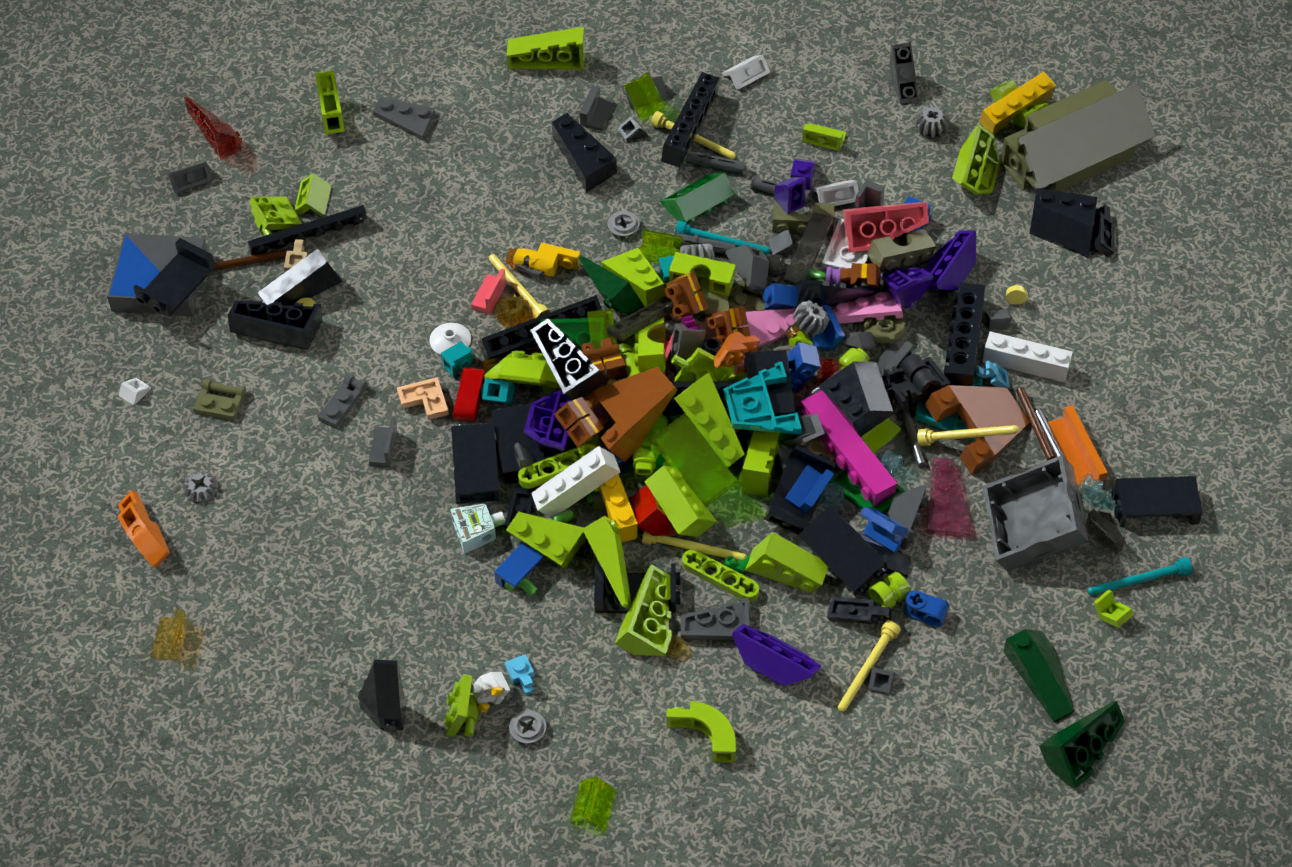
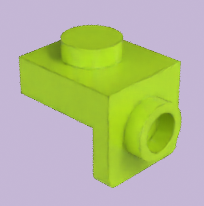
(1111, 610)

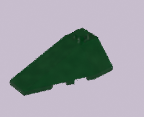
(615, 290)
(1040, 669)
(1077, 747)

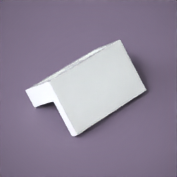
(748, 71)
(837, 193)

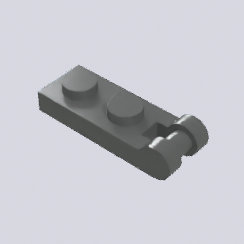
(342, 401)

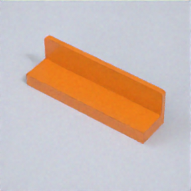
(1077, 446)

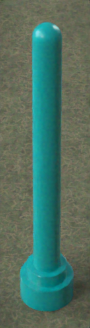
(683, 228)
(1181, 567)

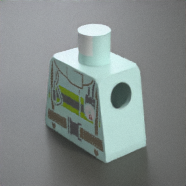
(475, 525)

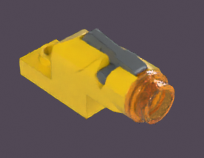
(543, 261)

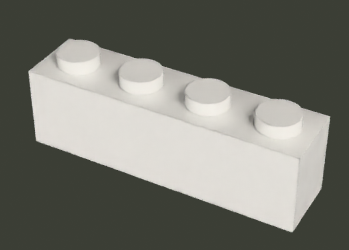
(1027, 356)
(575, 482)

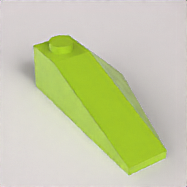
(608, 549)
(647, 620)

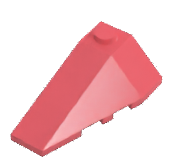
(877, 222)

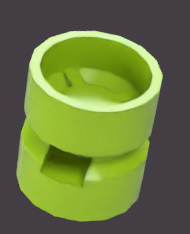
(889, 591)

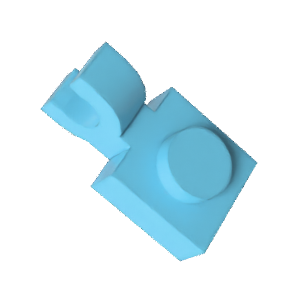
(997, 375)
(521, 671)

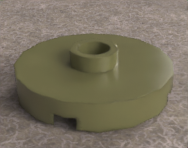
(885, 330)

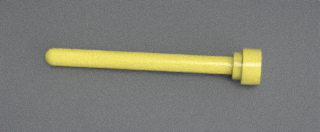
(659, 120)
(537, 309)
(928, 436)
(685, 544)
(890, 631)

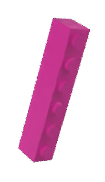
(850, 450)

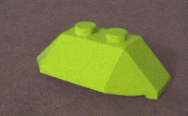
(978, 162)
(524, 370)

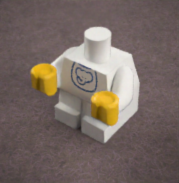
(489, 688)

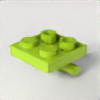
(273, 213)
(462, 708)

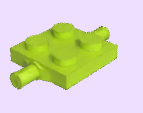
(698, 365)

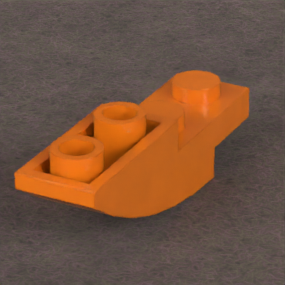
(734, 348)
(141, 530)

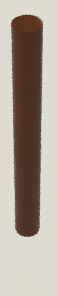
(250, 260)
(1035, 423)

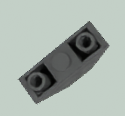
(903, 72)
(751, 266)
(906, 511)

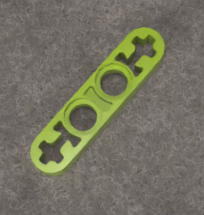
(555, 462)
(722, 573)

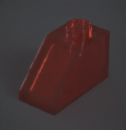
(827, 369)

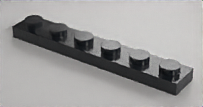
(301, 232)

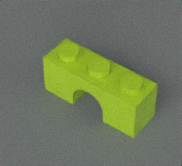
(720, 274)

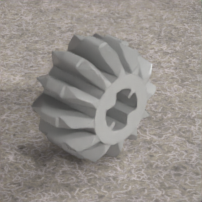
(932, 121)
(699, 250)
(811, 318)

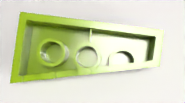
(548, 50)
(709, 416)

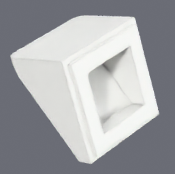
(133, 390)

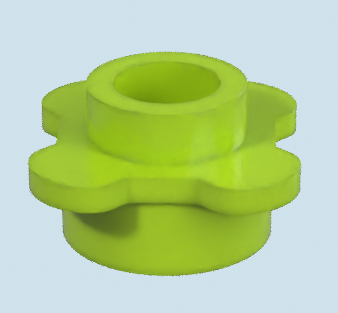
(801, 337)

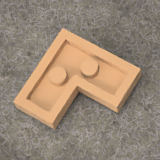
(426, 393)

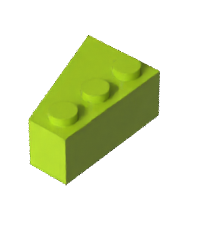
(639, 273)
(759, 463)
(679, 502)
(549, 537)
(787, 564)

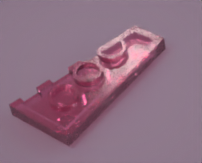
(946, 503)

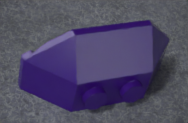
(953, 261)
(906, 285)
(544, 426)
(773, 657)

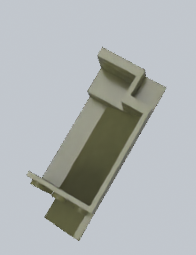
(1077, 137)

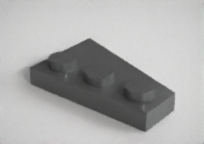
(408, 116)
(715, 623)

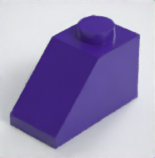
(805, 169)
(791, 194)

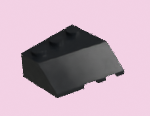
(1064, 219)
(859, 395)

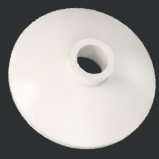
(442, 341)

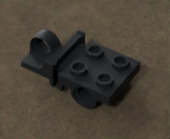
(913, 381)

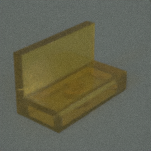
(170, 636)

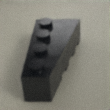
(583, 152)
(276, 322)
(569, 365)

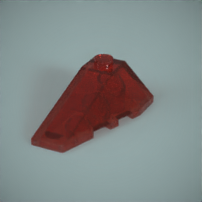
(216, 131)

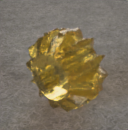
(512, 310)

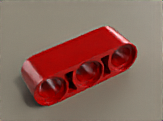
(469, 395)

